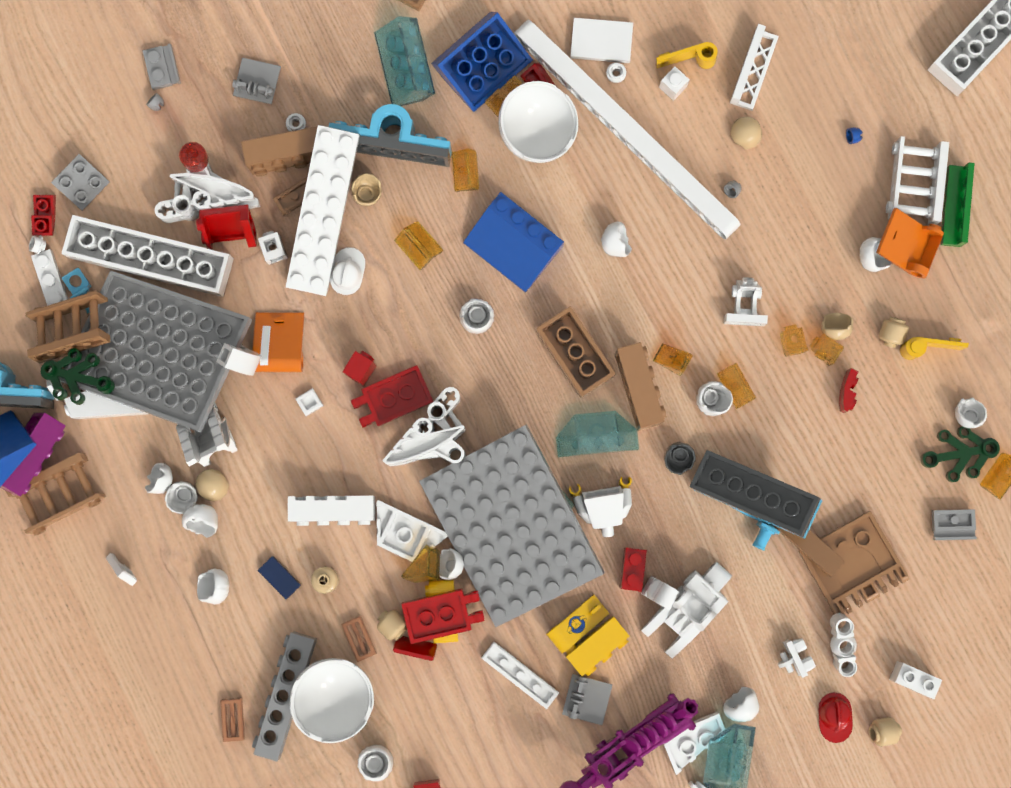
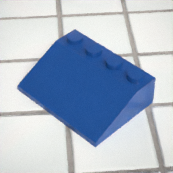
(482, 60)
(513, 242)
(14, 444)

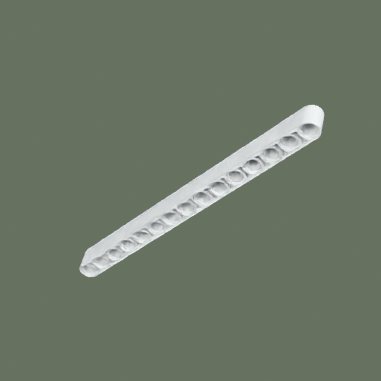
(627, 129)

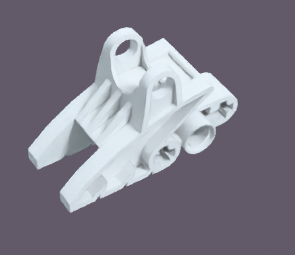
(215, 190)
(213, 438)
(430, 444)
(694, 607)

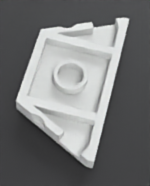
(404, 533)

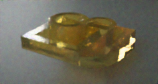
(496, 99)

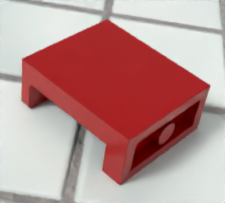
(227, 225)

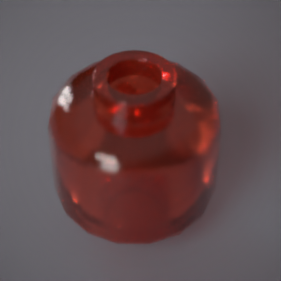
(193, 157)

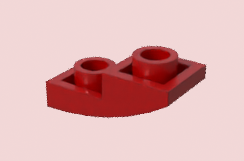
(44, 215)
(847, 397)

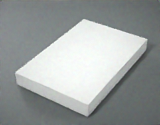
(601, 40)

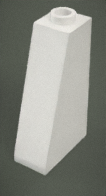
(98, 407)

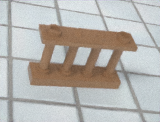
(82, 341)
(57, 473)

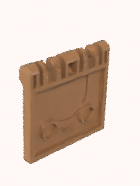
(866, 560)

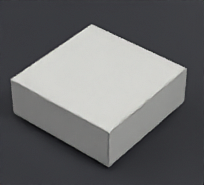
(309, 402)

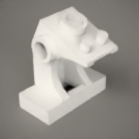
(750, 289)

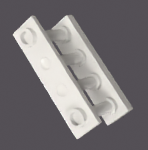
(936, 173)

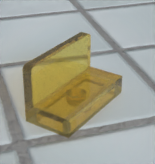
(418, 244)

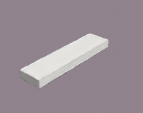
(520, 675)

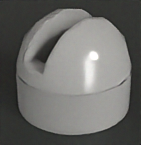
(155, 101)
(728, 189)

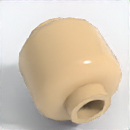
(893, 332)
(331, 583)
(392, 625)
(885, 731)

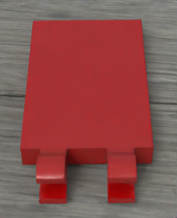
(394, 397)
(440, 615)

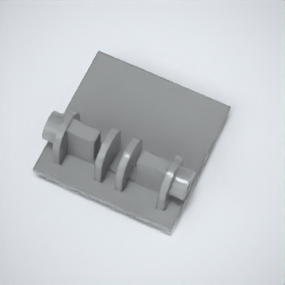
(256, 81)
(80, 182)
(587, 699)

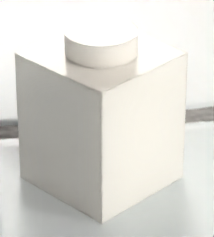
(674, 83)

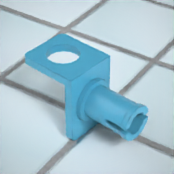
(80, 290)
(764, 535)

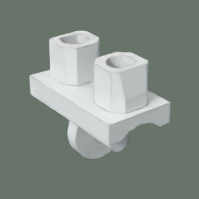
(801, 666)

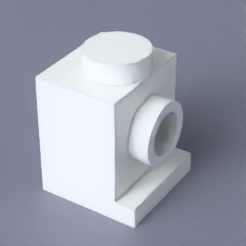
(268, 239)

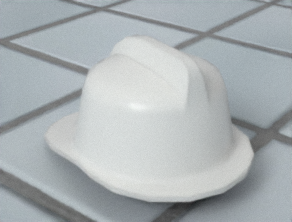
(347, 271)

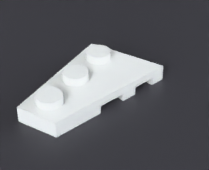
(691, 743)

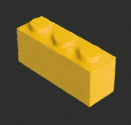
(598, 646)

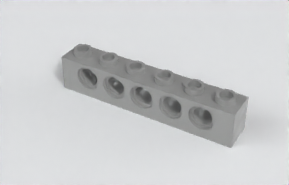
(263, 746)

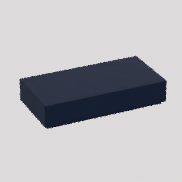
(279, 577)

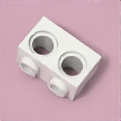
(915, 679)

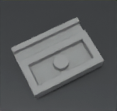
(161, 67)
(953, 524)

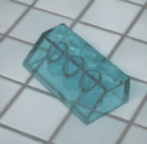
(404, 61)

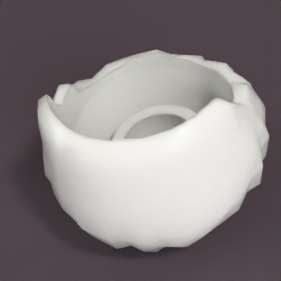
(615, 240)
(869, 258)
(476, 316)
(714, 398)
(201, 520)
(213, 586)
(742, 705)
(375, 763)

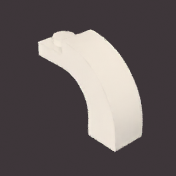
(239, 359)

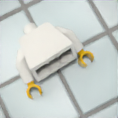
(604, 506)

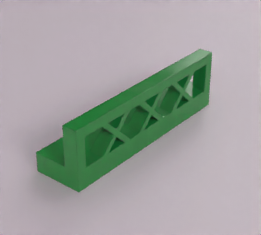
(957, 205)

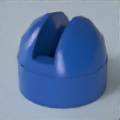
(853, 135)

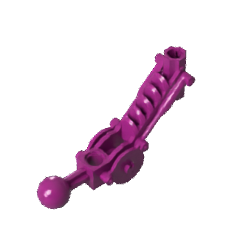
(655, 730)

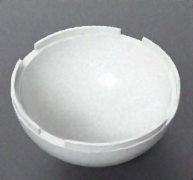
(538, 122)
(331, 700)

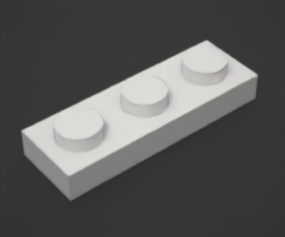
(49, 277)

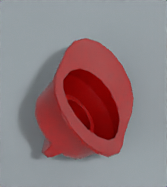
(835, 717)

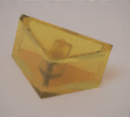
(672, 359)
(424, 566)

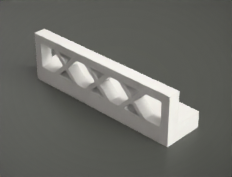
(748, 63)

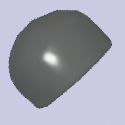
(679, 458)

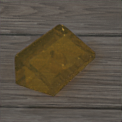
(465, 170)
(735, 382)
(998, 477)

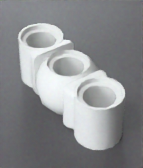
(660, 592)
(847, 653)

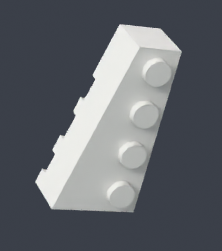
(331, 508)

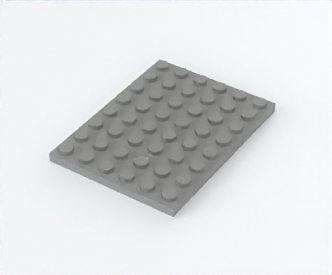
(161, 350)
(512, 526)

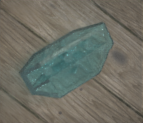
(596, 435)
(729, 757)

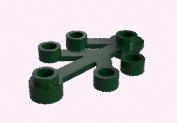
(73, 376)
(963, 452)

